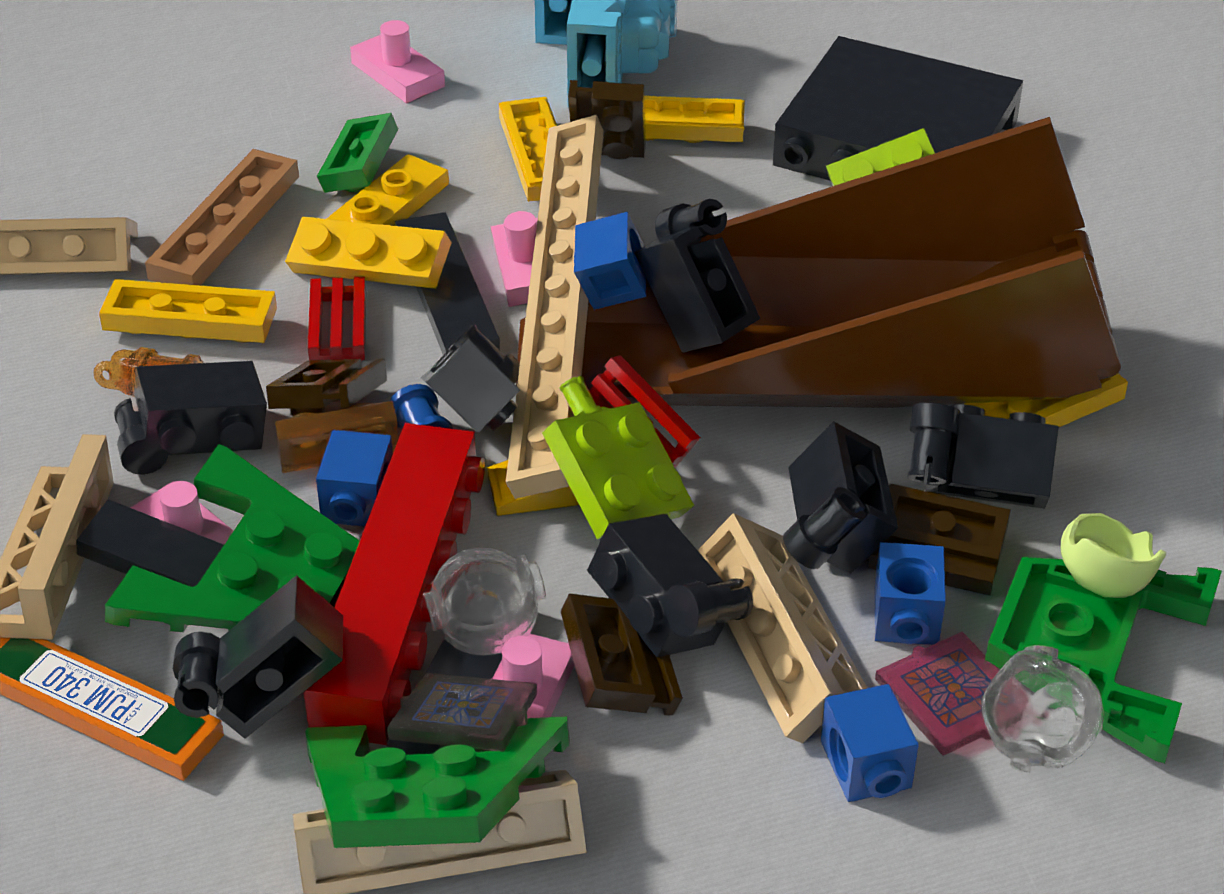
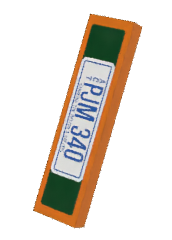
(105, 705)

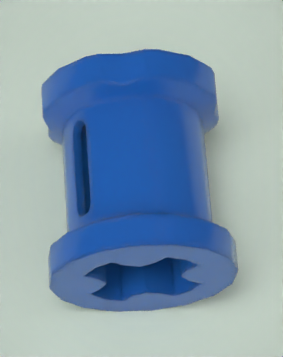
(418, 406)

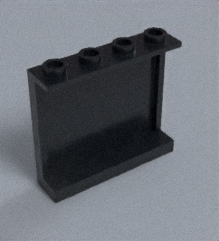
(877, 94)

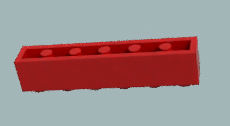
(398, 557)

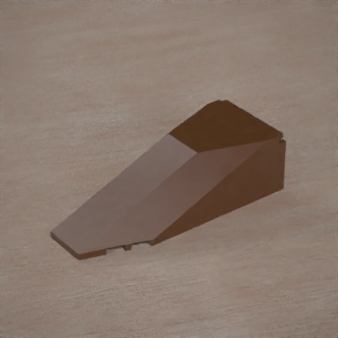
(895, 292)

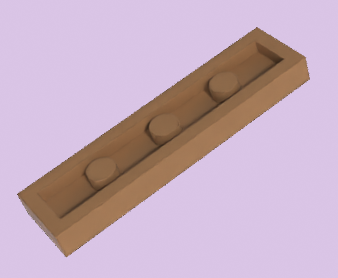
(222, 219)

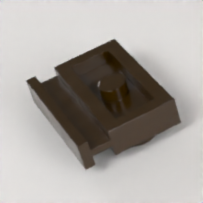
(619, 111)
(321, 382)
(967, 530)
(613, 660)

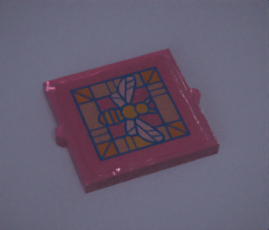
(943, 690)

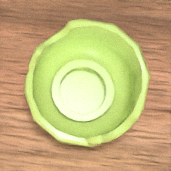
(1109, 556)

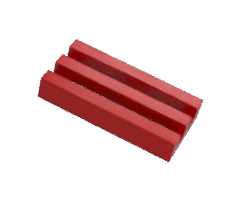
(337, 295)
(619, 369)

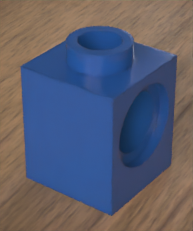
(607, 260)
(352, 475)
(909, 593)
(869, 743)

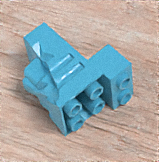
(607, 35)

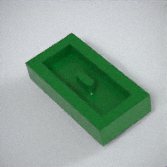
(357, 153)

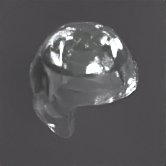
(485, 599)
(1042, 710)

